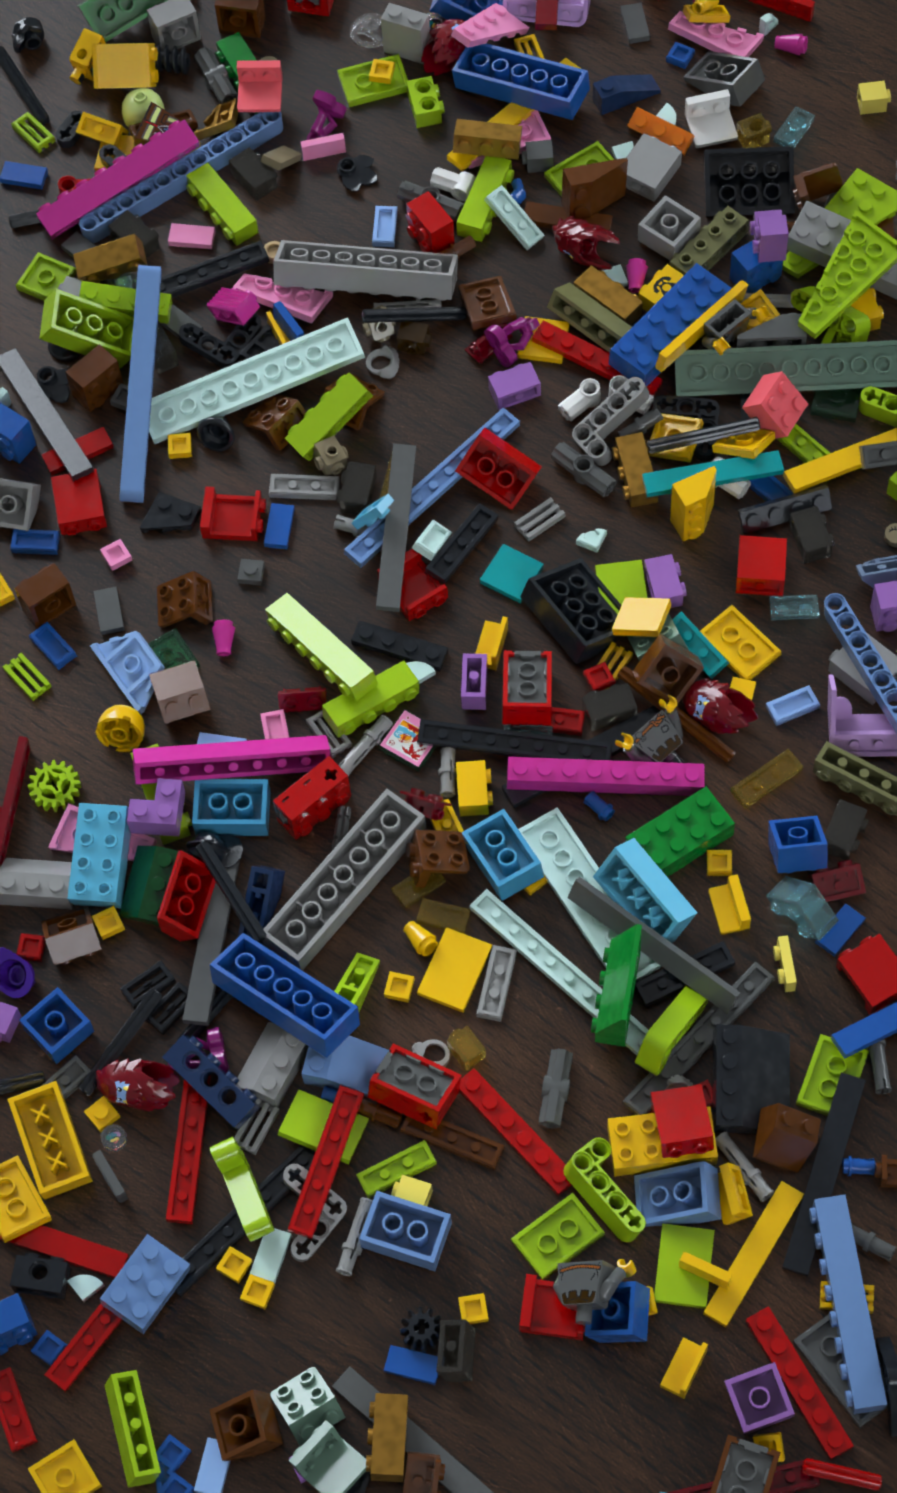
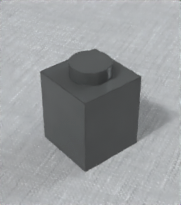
(538, 156)

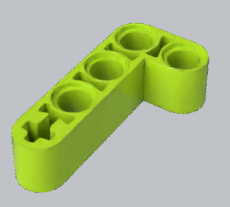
(850, 325)
(870, 403)
(669, 1030)
(242, 1188)
(608, 1193)

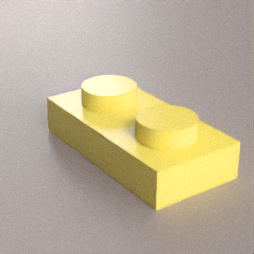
(786, 974)

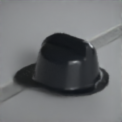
(226, 847)

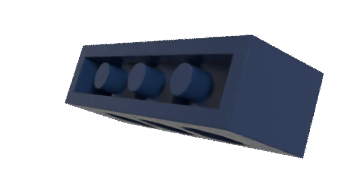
(179, 1058)

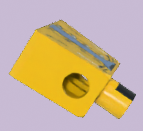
(81, 56)

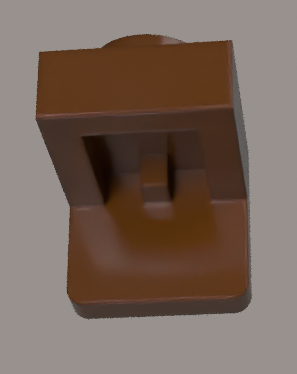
(886, 1171)

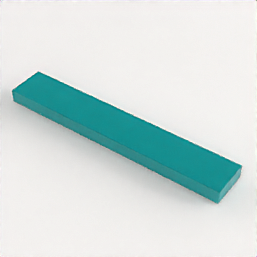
(727, 472)

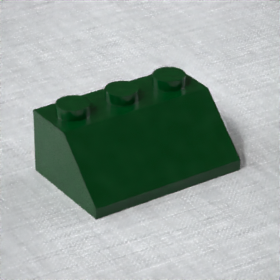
(147, 883)

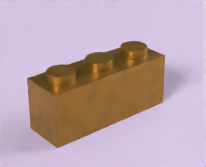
(487, 139)
(110, 259)
(610, 294)
(633, 462)
(387, 1437)

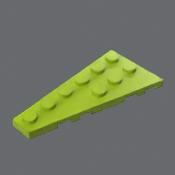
(859, 193)
(853, 268)

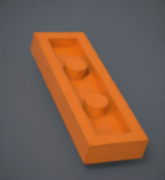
(647, 123)

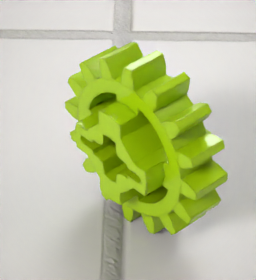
(45, 793)

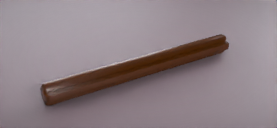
(687, 722)

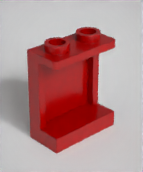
(78, 503)
(232, 516)
(761, 565)
(419, 589)
(871, 971)
(682, 1121)
(545, 1314)

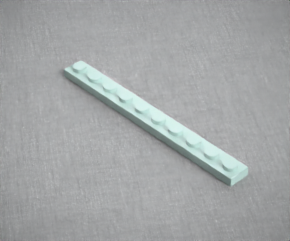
(548, 960)

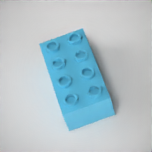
(99, 856)
(644, 890)

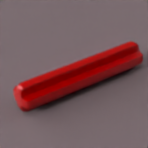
(842, 1474)

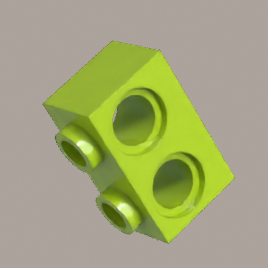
(424, 101)

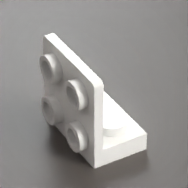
(710, 118)

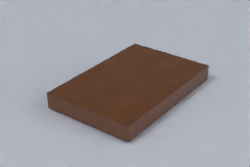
(487, 302)

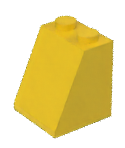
(124, 65)

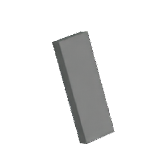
(304, 486)
(496, 983)

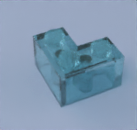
(804, 905)

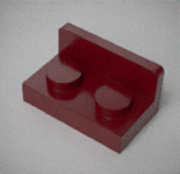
(839, 881)

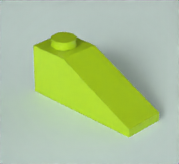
(358, 979)

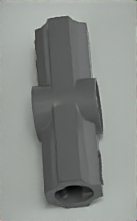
(215, 75)
(410, 191)
(592, 477)
(555, 1088)

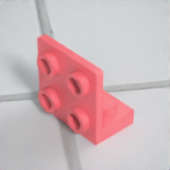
(259, 86)

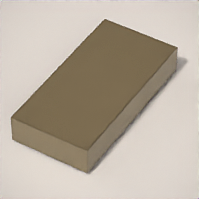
(281, 157)

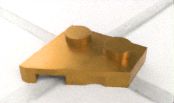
(220, 120)

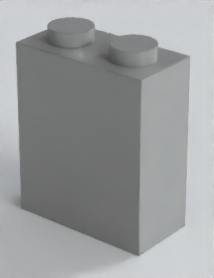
(405, 32)
(651, 166)
(845, 670)

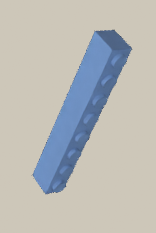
(849, 1305)

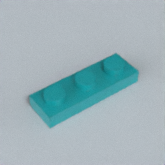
(700, 646)

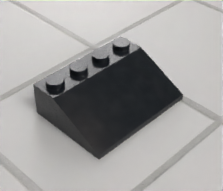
(749, 180)
(573, 608)
(748, 1074)

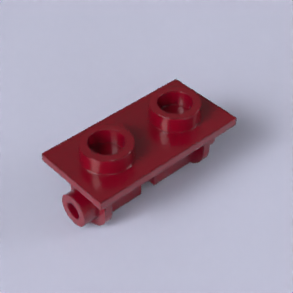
(481, 349)
(296, 700)
(432, 803)

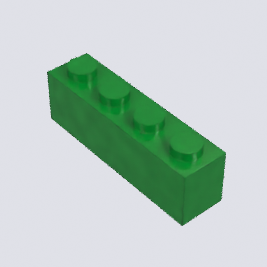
(230, 51)

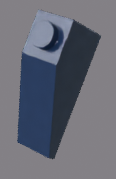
(623, 90)
(263, 894)

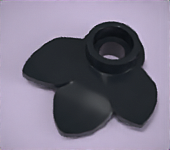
(357, 173)
(56, 386)

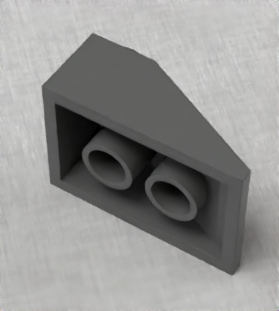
(727, 71)
(776, 332)

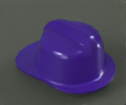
(15, 974)

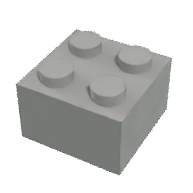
(174, 23)
(668, 227)

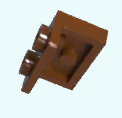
(422, 1473)

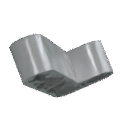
(613, 416)

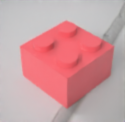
(775, 404)

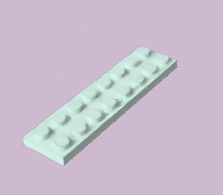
(563, 862)

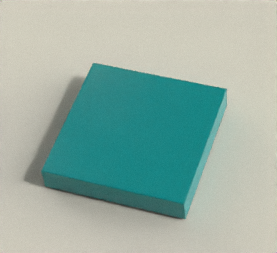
(510, 572)

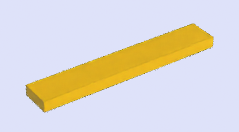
(696, 329)
(832, 464)
(754, 1253)

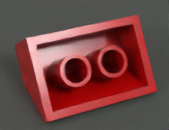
(498, 468)
(186, 898)

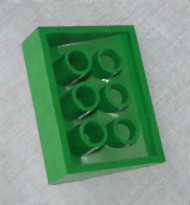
(618, 987)

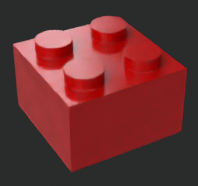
(429, 224)

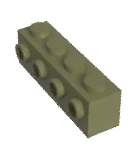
(712, 241)
(587, 316)
(857, 777)

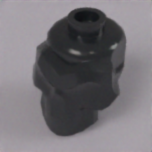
(26, 32)

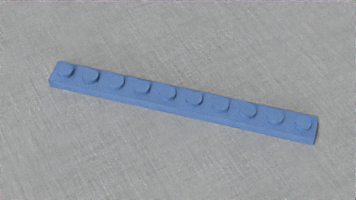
(428, 489)

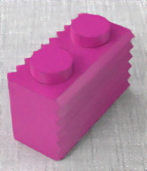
(233, 305)

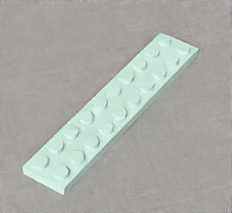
(254, 379)

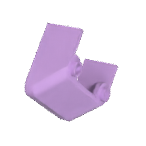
(570, 12)
(858, 733)

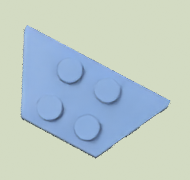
(130, 663)

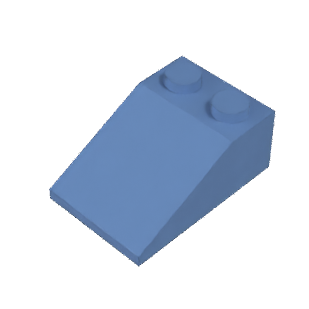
(348, 1065)
(679, 1195)

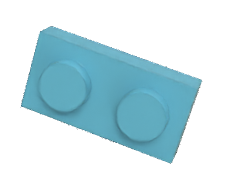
(374, 511)

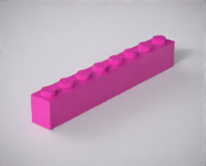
(121, 176)
(229, 759)
(604, 776)

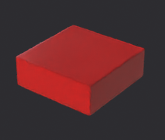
(599, 677)
(31, 947)

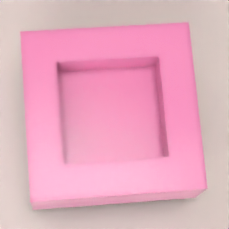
(116, 554)

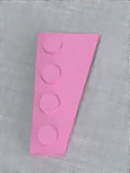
(489, 25)
(716, 36)
(532, 130)
(298, 301)
(65, 835)

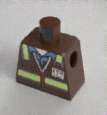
(154, 121)

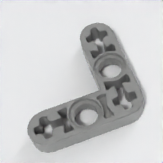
(329, 1220)

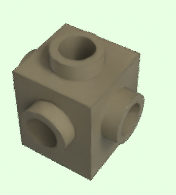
(379, 332)
(330, 456)

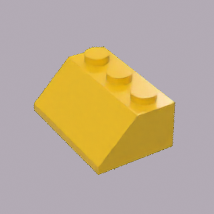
(692, 503)

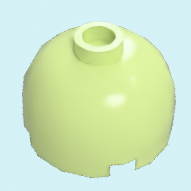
(136, 104)

